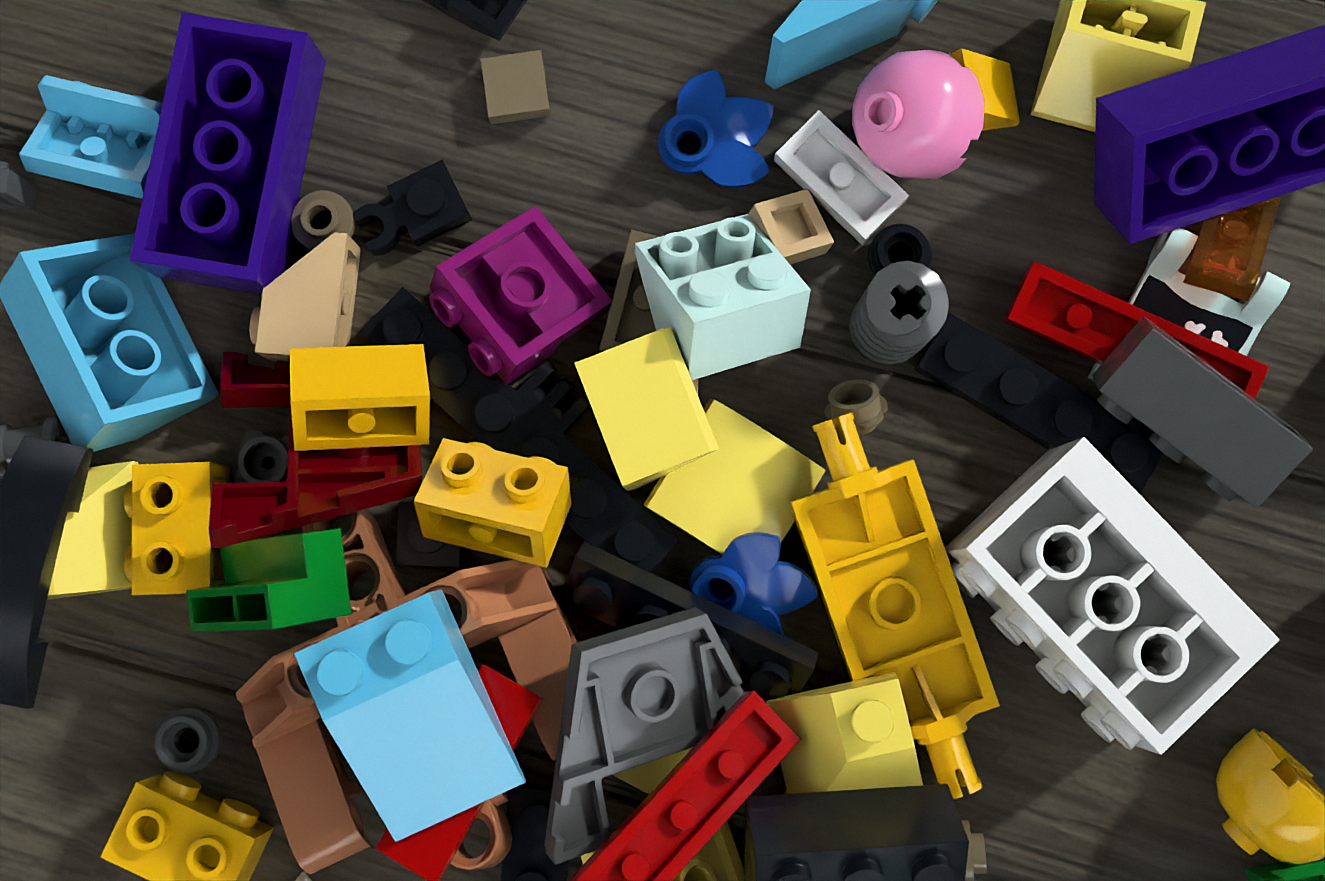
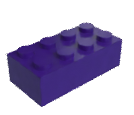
(1212, 137)
(228, 154)

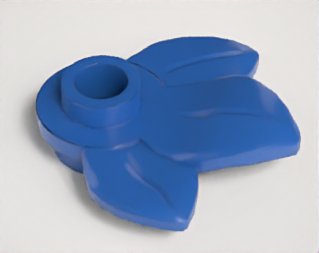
(724, 130)
(759, 581)

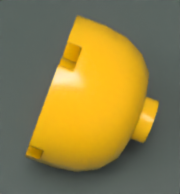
(1271, 801)

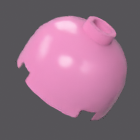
(918, 114)

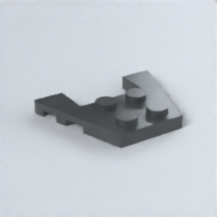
(629, 704)

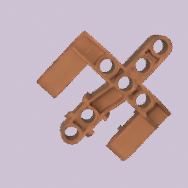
(300, 753)

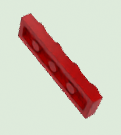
(1096, 323)
(694, 797)

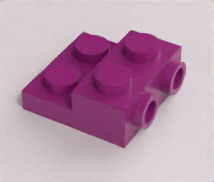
(516, 295)

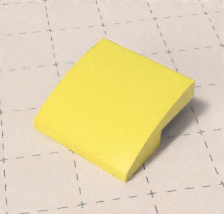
(736, 487)

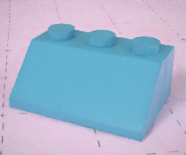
(104, 341)

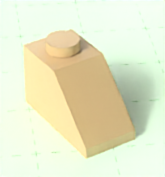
(309, 301)

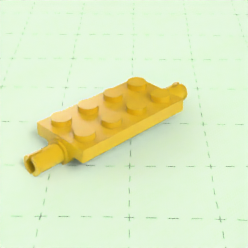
(895, 596)

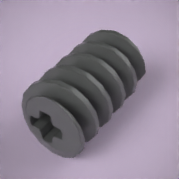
(913, 293)

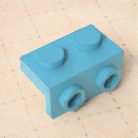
(93, 136)

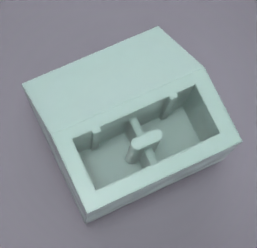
(723, 294)

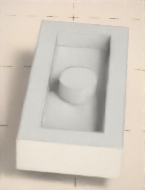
(840, 177)

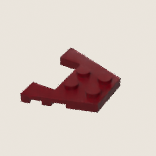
(318, 481)

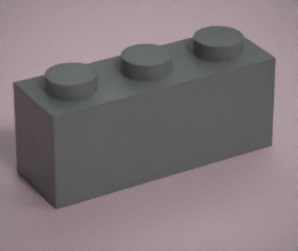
(1198, 415)

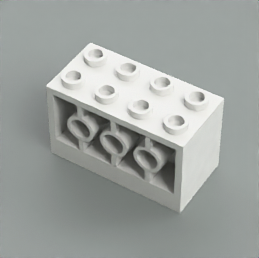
(1117, 608)

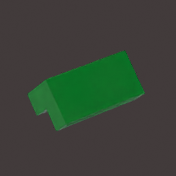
(275, 584)

